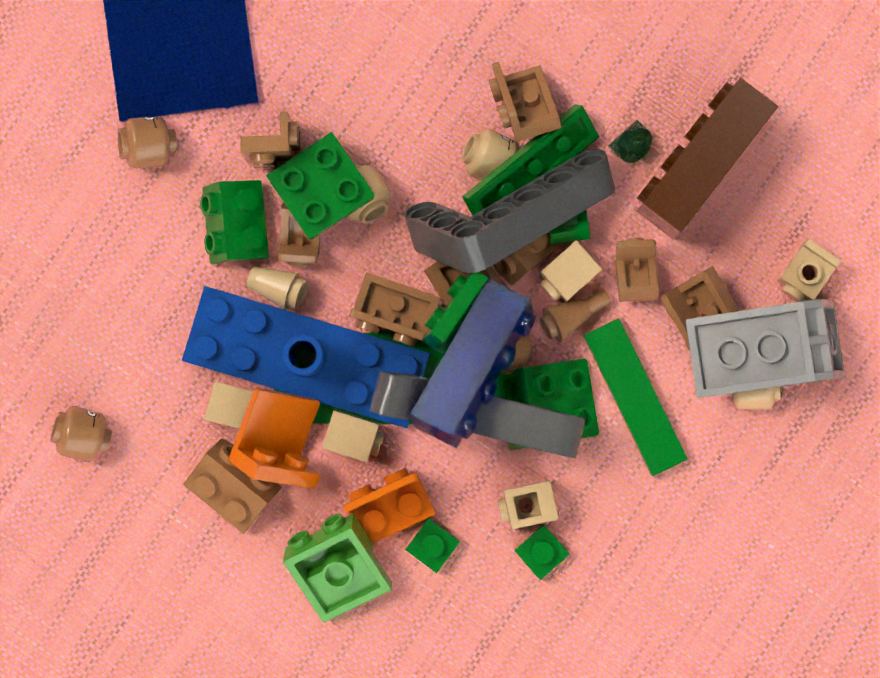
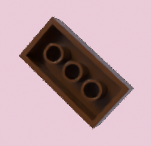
(712, 151)

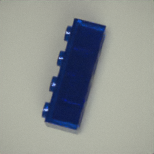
(473, 364)

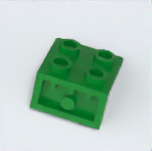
(320, 186)
(556, 387)

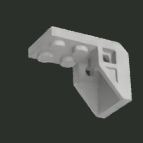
(765, 348)

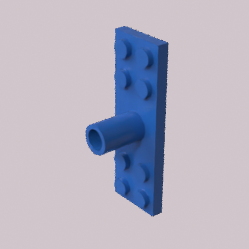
(259, 346)

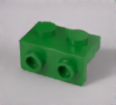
(234, 221)
(445, 322)

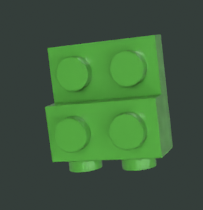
(336, 566)

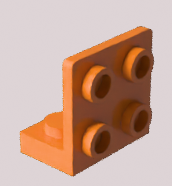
(274, 438)
(391, 506)

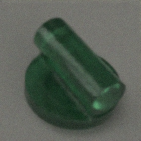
(632, 143)

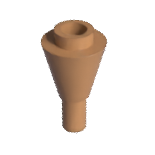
(564, 318)

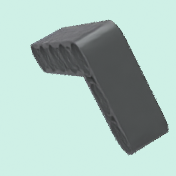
(513, 221)
(499, 419)

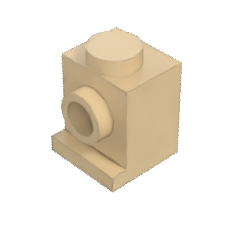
(807, 255)
(543, 509)

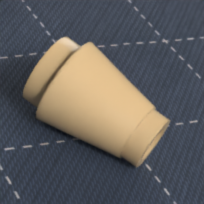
(278, 286)

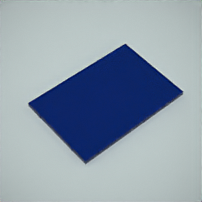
(179, 56)

